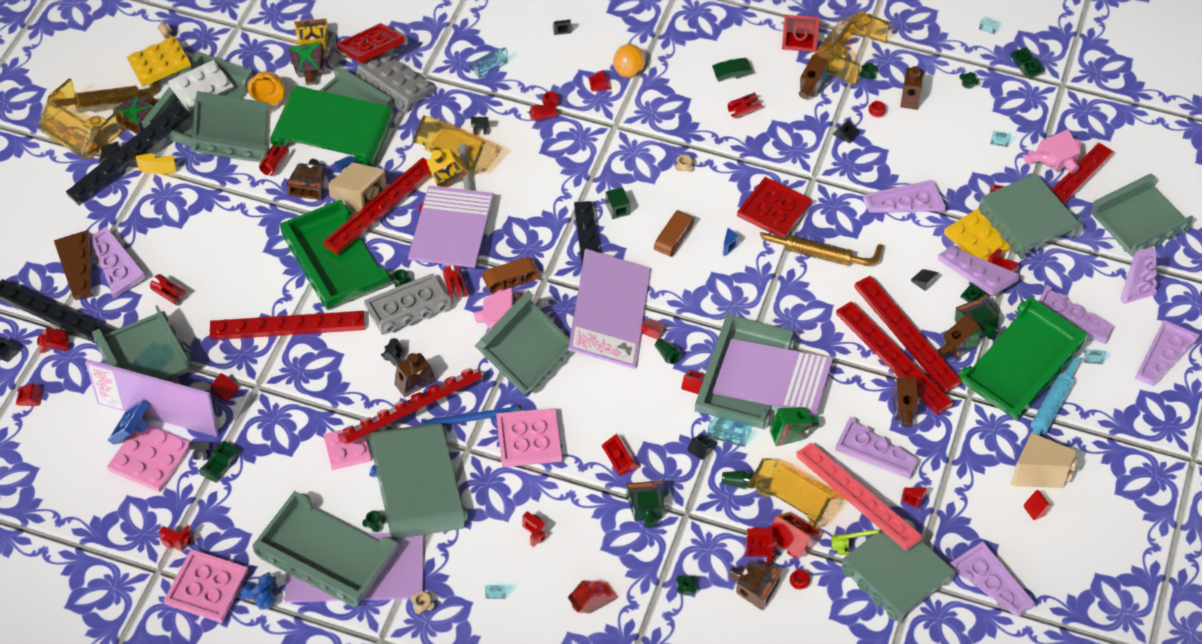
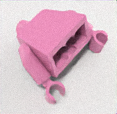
(1057, 152)
(496, 306)

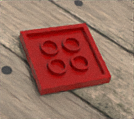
(370, 43)
(774, 207)

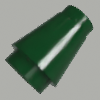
(669, 352)
(737, 479)

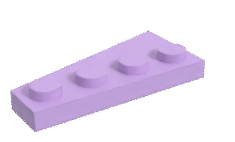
(908, 198)
(116, 263)
(978, 271)
(1088, 322)
(1166, 349)
(864, 445)

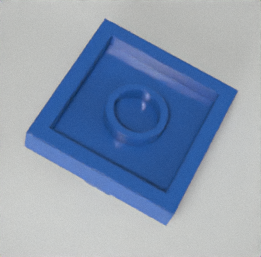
(129, 421)

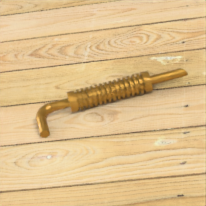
(105, 96)
(820, 250)

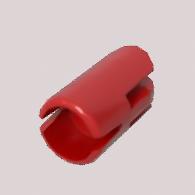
(744, 105)
(273, 159)
(454, 281)
(164, 288)

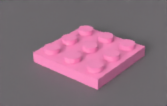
(528, 437)
(149, 457)
(206, 586)

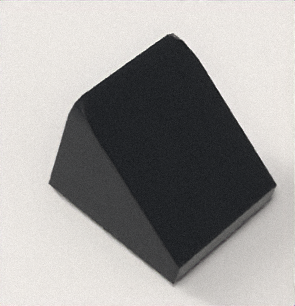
(561, 27)
(846, 131)
(108, 150)
(925, 279)
(8, 349)
(701, 446)

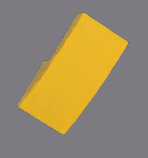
(160, 165)

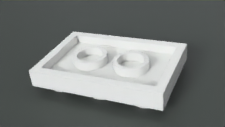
(204, 78)

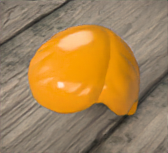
(629, 60)
(267, 88)

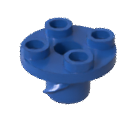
(260, 591)

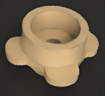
(165, 30)
(684, 163)
(422, 596)

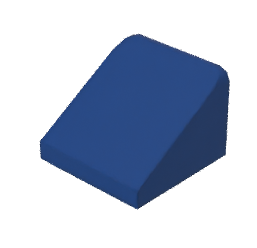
(344, 162)
(730, 242)

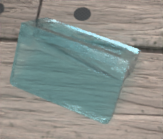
(489, 62)
(147, 360)
(728, 431)

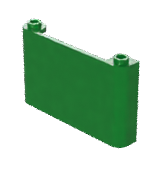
(334, 123)
(332, 275)
(1024, 359)

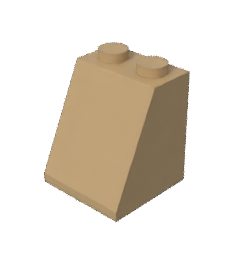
(357, 185)
(1044, 464)

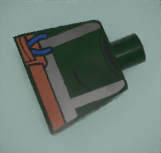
(982, 313)
(646, 501)

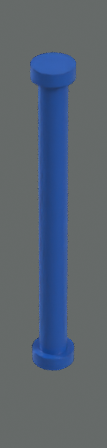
(469, 417)

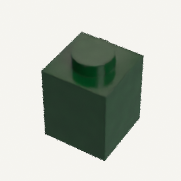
(617, 203)

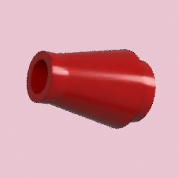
(542, 112)

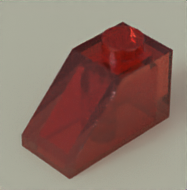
(591, 596)

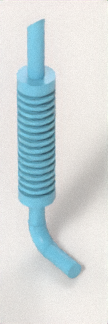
(1054, 399)

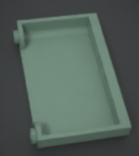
(182, 134)
(730, 408)
(417, 480)
(323, 550)

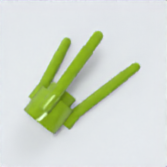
(841, 541)

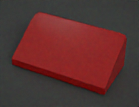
(620, 455)

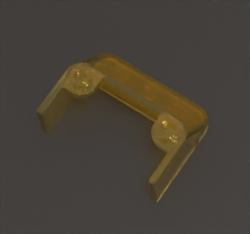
(835, 51)
(72, 132)
(440, 135)
(797, 489)

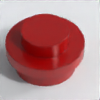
(550, 99)
(877, 109)
(799, 579)

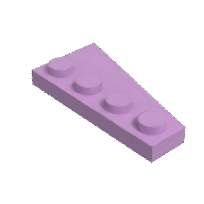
(1141, 277)
(992, 578)

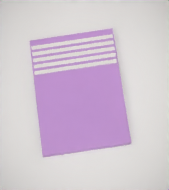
(451, 226)
(772, 375)

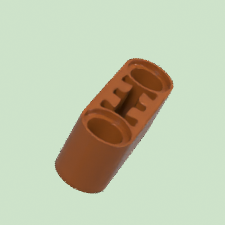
(674, 233)
(511, 274)

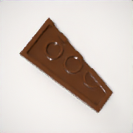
(76, 260)

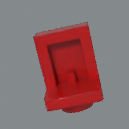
(996, 258)
(53, 339)
(535, 526)
(176, 540)

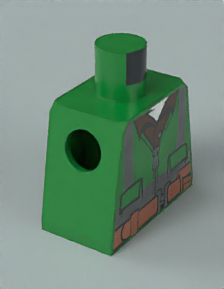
(792, 425)

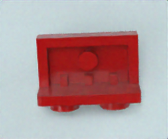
(760, 543)

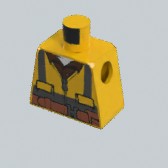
(312, 31)
(446, 167)

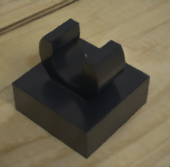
(480, 122)
(394, 352)
(198, 447)

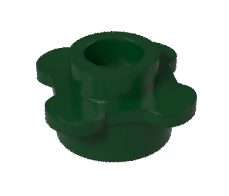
(868, 71)
(968, 80)
(400, 274)
(374, 516)
(686, 590)

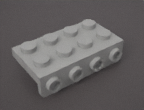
(394, 80)
(407, 304)

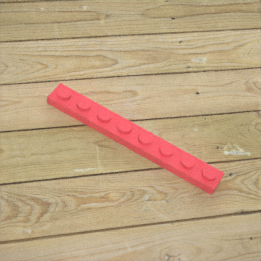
(859, 496)

